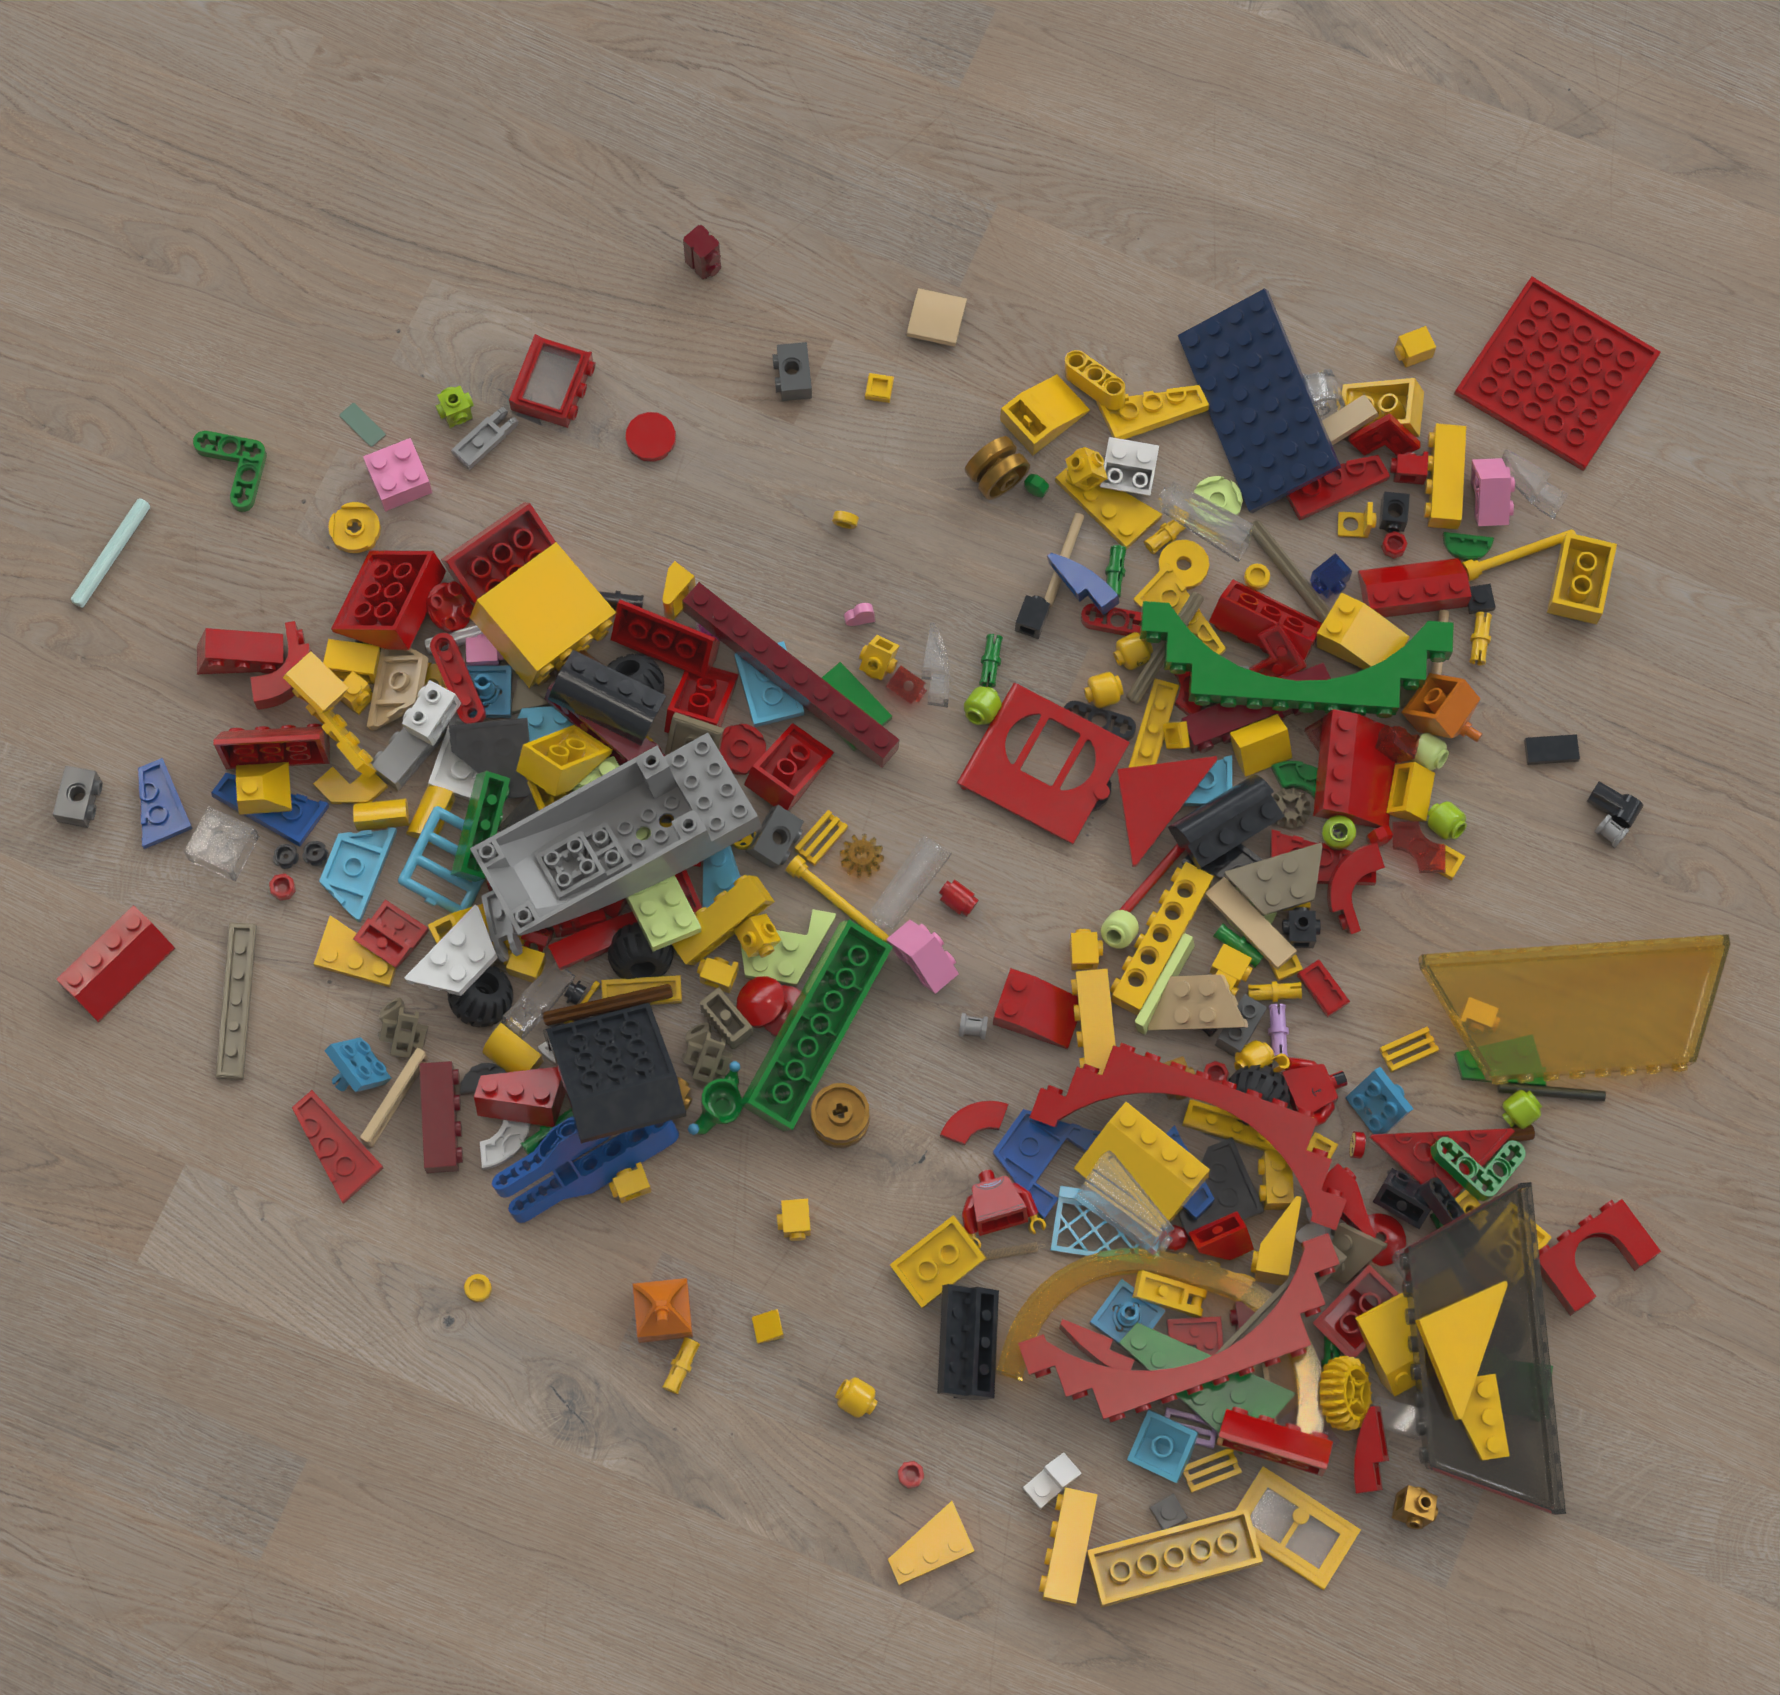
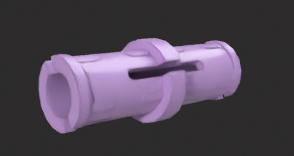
(1278, 1029)

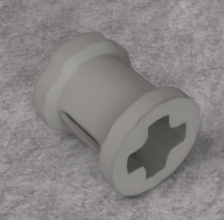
(1611, 831)
(973, 1026)

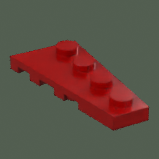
(1338, 486)
(1284, 843)
(339, 1151)

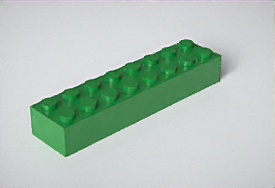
(816, 1025)

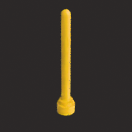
(1475, 568)
(798, 868)

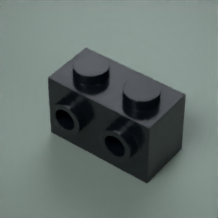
(1402, 1198)

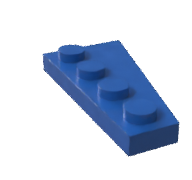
(291, 825)

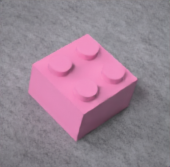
(397, 474)

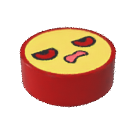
(1357, 1145)

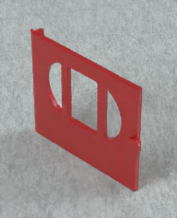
(1043, 805)

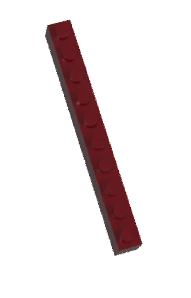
(790, 675)

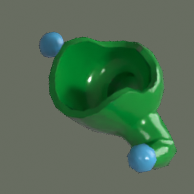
(719, 1102)

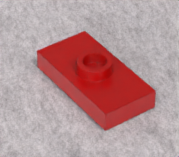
(1323, 988)

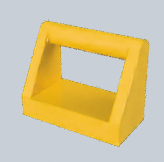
(677, 586)

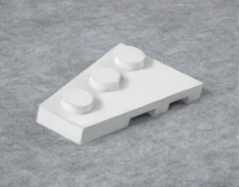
(450, 770)

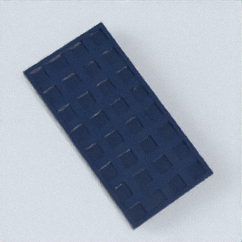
(1259, 401)

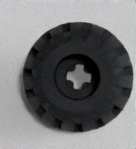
(640, 668)
(633, 957)
(484, 1000)
(1261, 1080)

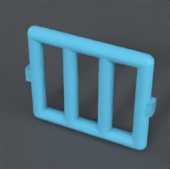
(416, 858)

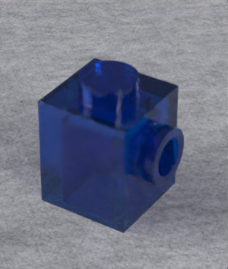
(1331, 576)

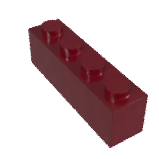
(440, 1118)

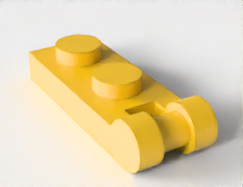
(1169, 1293)

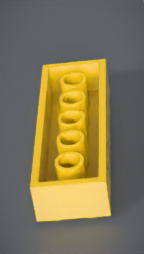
(1174, 1557)

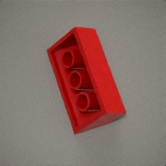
(1415, 587)
(1251, 612)
(664, 639)
(115, 963)
(1275, 1442)

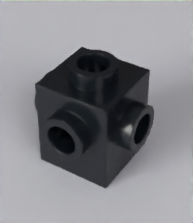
(1301, 927)

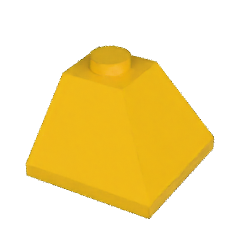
(263, 788)

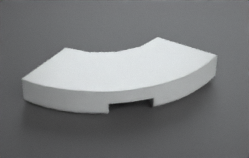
(503, 1144)

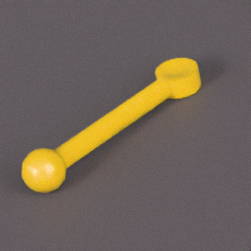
(594, 988)

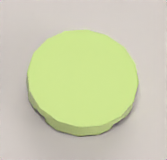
(1221, 492)

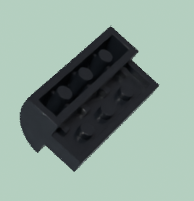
(606, 697)
(1227, 820)
(968, 1342)

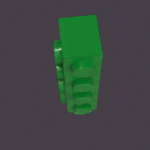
(481, 822)

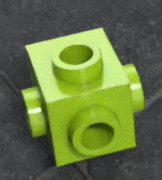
(454, 406)

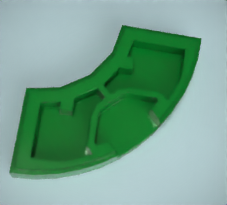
(1296, 775)

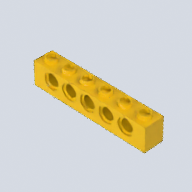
(1188, 878)

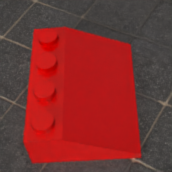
(498, 551)
(389, 598)
(265, 745)
(1351, 772)

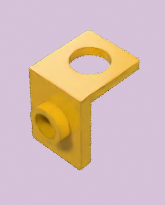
(1365, 522)

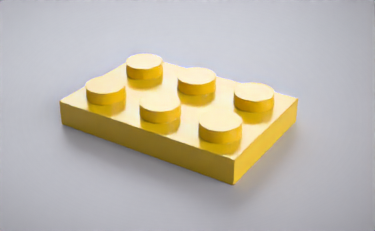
(938, 1260)

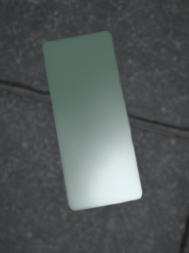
(362, 424)

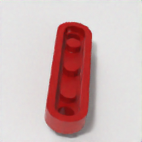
(457, 677)

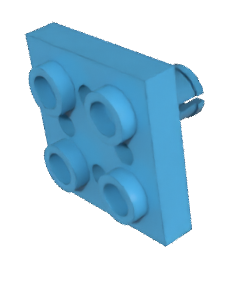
(489, 681)
(356, 1065)
(1383, 1099)
(1127, 1316)

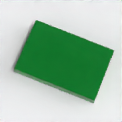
(851, 688)

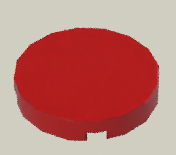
(650, 436)
(742, 747)

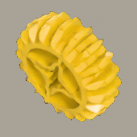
(1345, 1392)

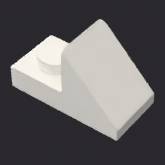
(1051, 1480)

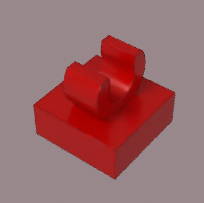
(540, 937)

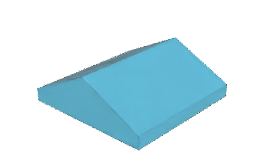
(1163, 1446)

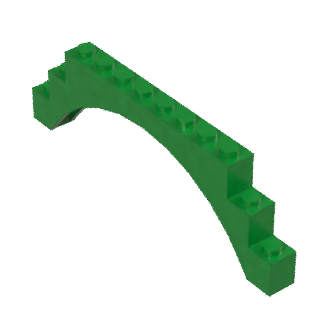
(1223, 682)

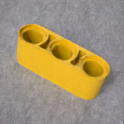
(1095, 380)

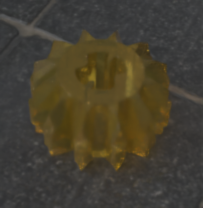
(860, 847)

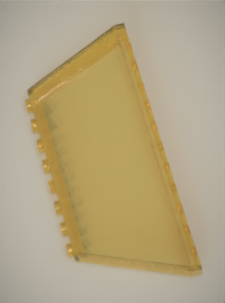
(1581, 1005)

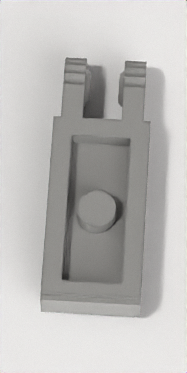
(483, 438)
(500, 927)

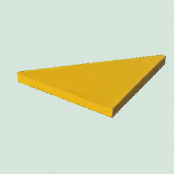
(1458, 1340)

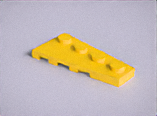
(1154, 410)
(1113, 510)
(1169, 589)
(335, 726)

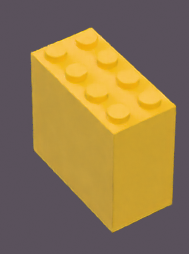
(543, 615)

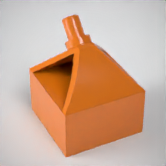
(1443, 707)
(662, 1310)

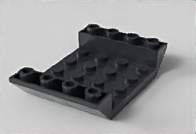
(616, 1072)

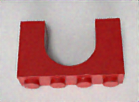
(1615, 1225)

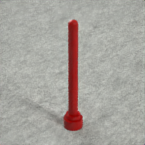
(1152, 879)

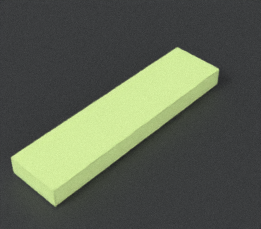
(1172, 968)

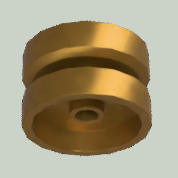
(997, 467)
(845, 1100)

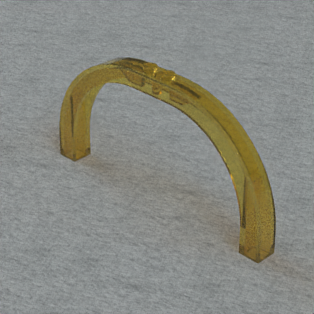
(1172, 1266)

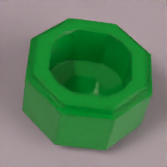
(1036, 485)

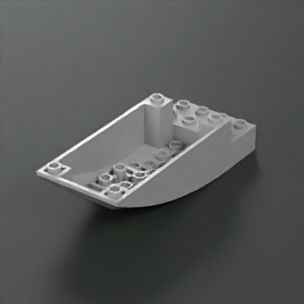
(586, 844)

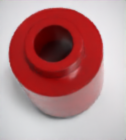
(958, 897)

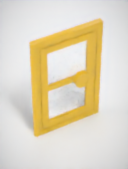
(1297, 1528)

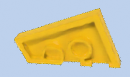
(1485, 1420)
(932, 1547)

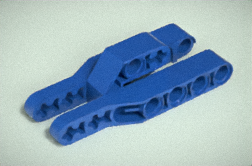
(578, 1177)

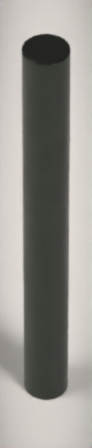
(1558, 1092)

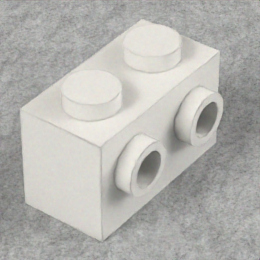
(431, 712)

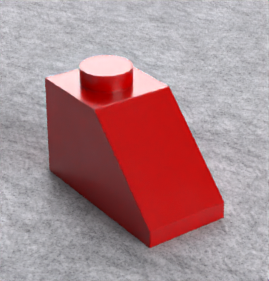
(1223, 1238)

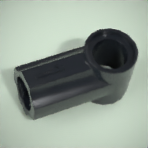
(1621, 807)

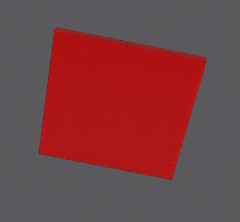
(1557, 373)

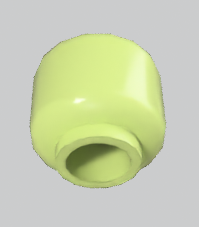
(1431, 752)
(1119, 929)

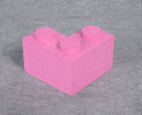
(1492, 491)
(924, 955)

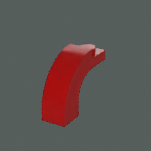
(272, 688)
(1344, 878)

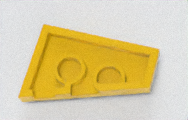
(347, 957)

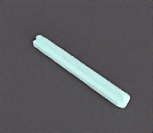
(110, 553)

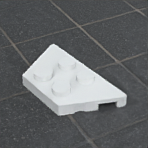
(457, 957)

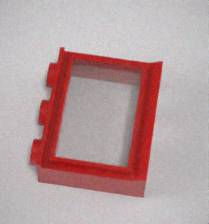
(552, 381)

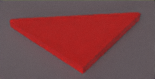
(1154, 796)
(1414, 1155)

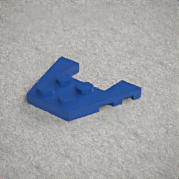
(1031, 1147)

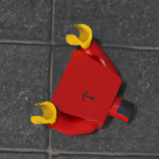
(1310, 1085)

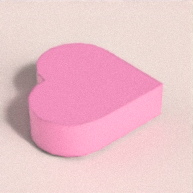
(861, 614)

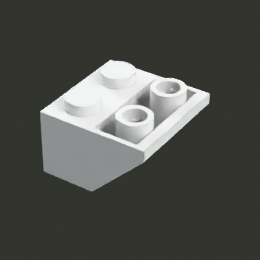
(1130, 466)

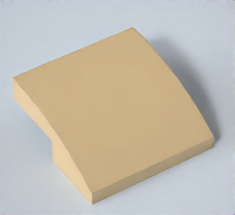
(936, 317)

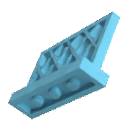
(1066, 1195)

